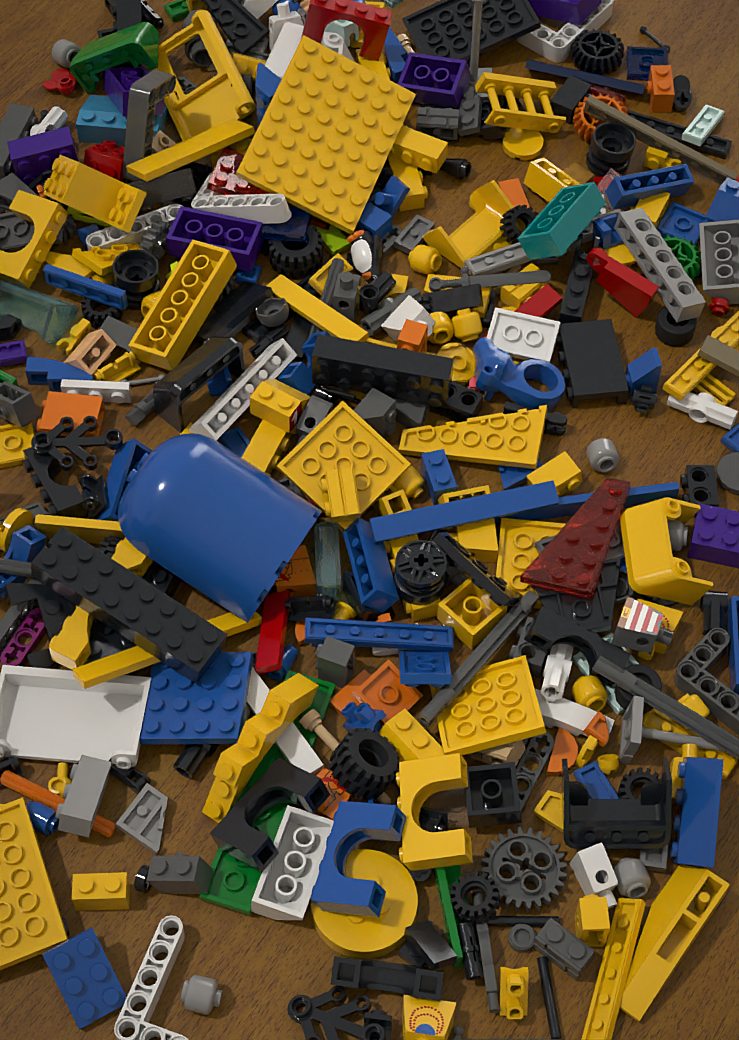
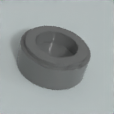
(521, 938)

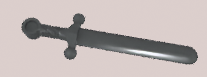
(437, 284)

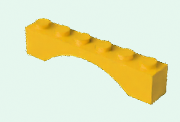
(73, 642)

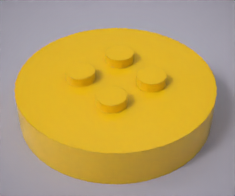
(370, 935)

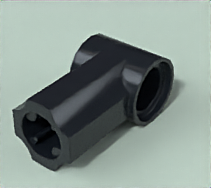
(375, 292)
(714, 608)
(192, 758)

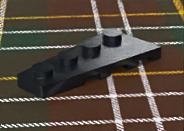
(477, 570)

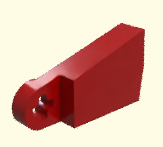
(621, 282)

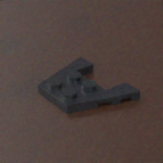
(53, 610)
(590, 613)

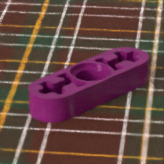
(25, 629)

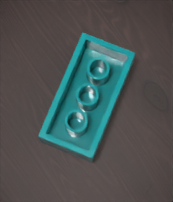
(561, 221)

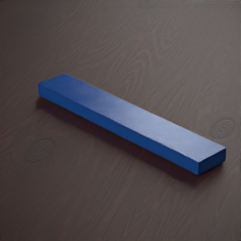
(380, 634)

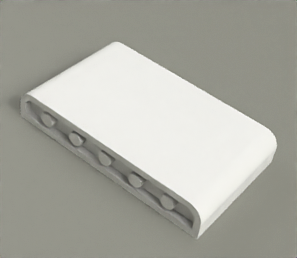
(56, 719)

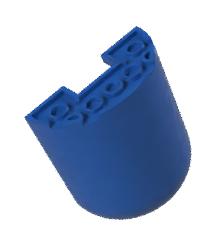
(213, 520)

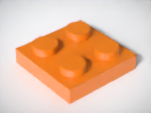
(386, 693)

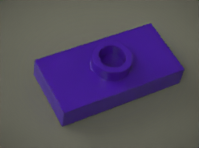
(13, 353)

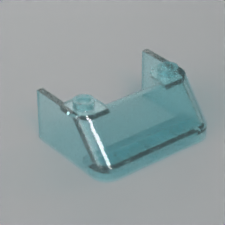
(37, 310)

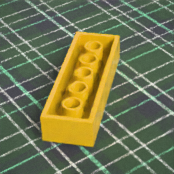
(183, 305)

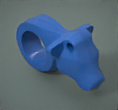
(498, 372)

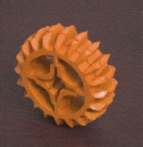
(582, 126)

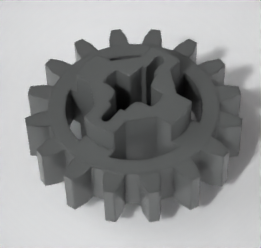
(155, 239)

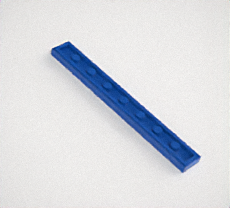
(571, 504)
(463, 511)

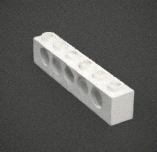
(236, 397)

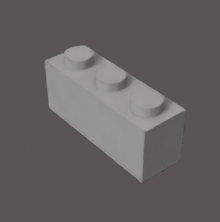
(83, 795)

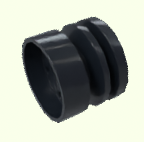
(610, 148)
(136, 274)
(420, 572)

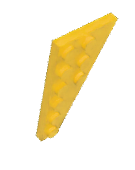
(485, 439)

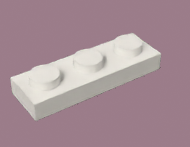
(110, 391)

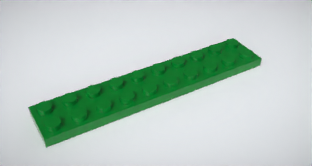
(231, 879)

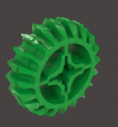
(686, 254)

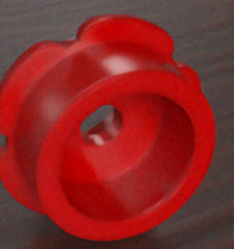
(719, 306)

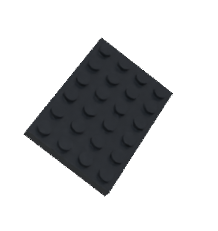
(447, 26)

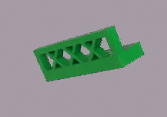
(444, 879)

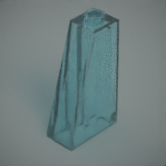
(327, 560)

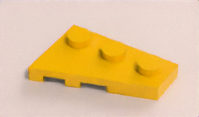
(102, 259)

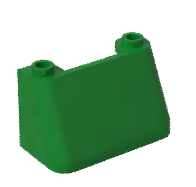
(133, 44)

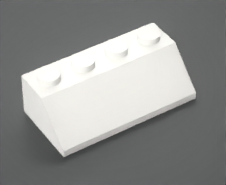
(284, 48)
(289, 878)

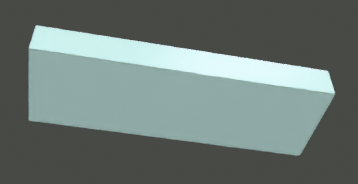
(703, 125)

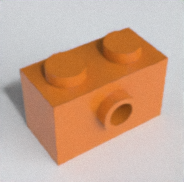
(660, 88)

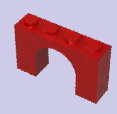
(370, 19)

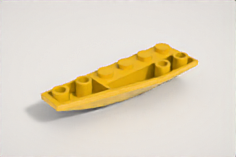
(669, 932)

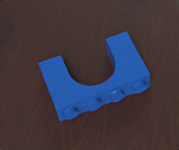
(353, 825)

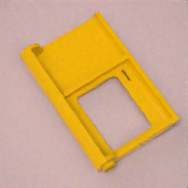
(215, 99)

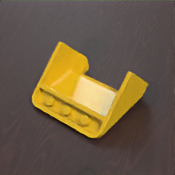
(480, 231)

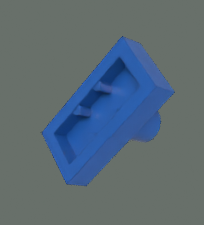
(391, 196)

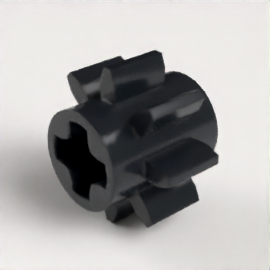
(644, 399)

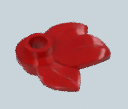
(62, 81)

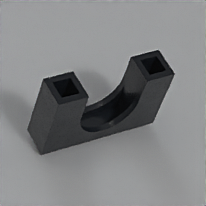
(278, 785)

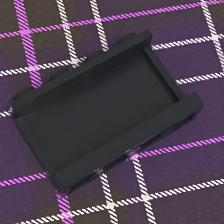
(591, 361)

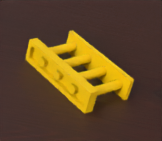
(523, 88)

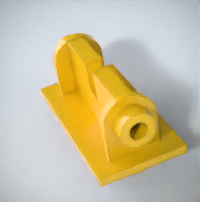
(119, 370)

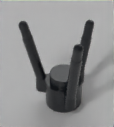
(330, 395)

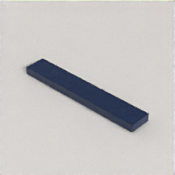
(586, 76)

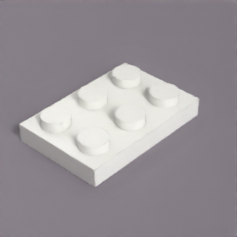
(523, 334)

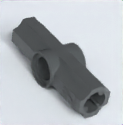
(373, 322)

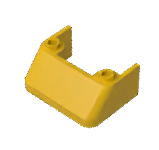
(649, 552)

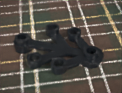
(74, 442)
(333, 1018)

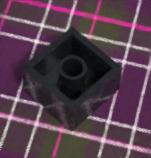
(492, 795)

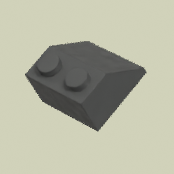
(378, 412)

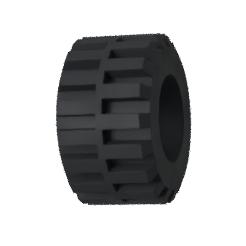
(298, 262)
(364, 763)

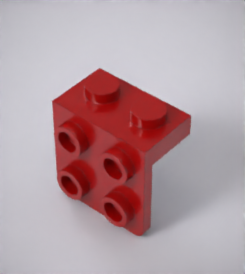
(106, 158)

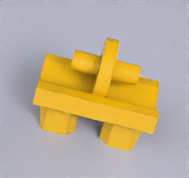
(513, 992)

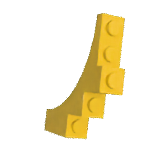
(258, 734)

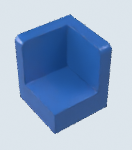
(605, 228)
(219, 383)

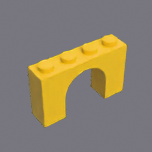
(48, 219)
(417, 782)

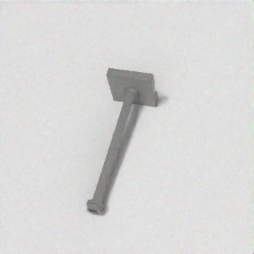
(476, 29)
(633, 731)

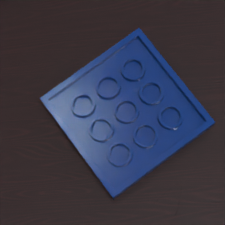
(199, 712)

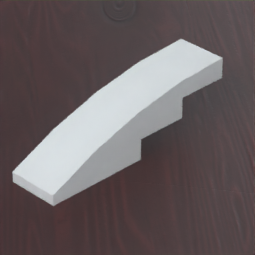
(567, 715)

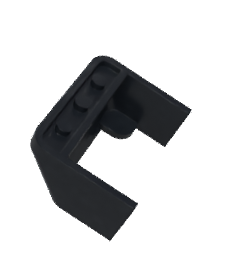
(193, 374)
(617, 822)

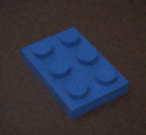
(424, 667)
(85, 977)

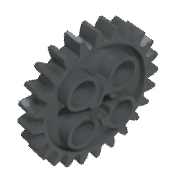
(533, 849)

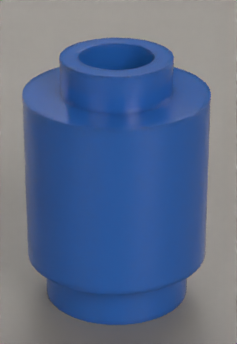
(43, 818)

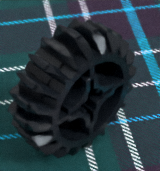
(597, 52)

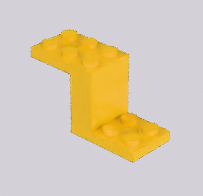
(94, 193)

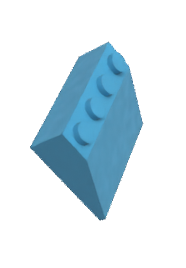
(102, 121)

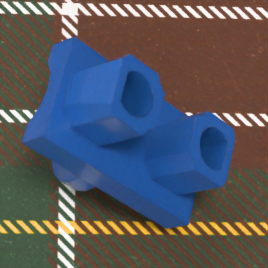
(362, 717)

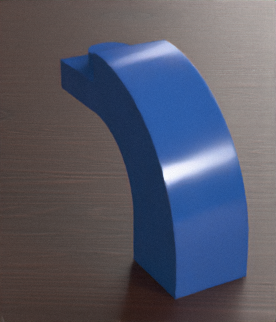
(24, 546)

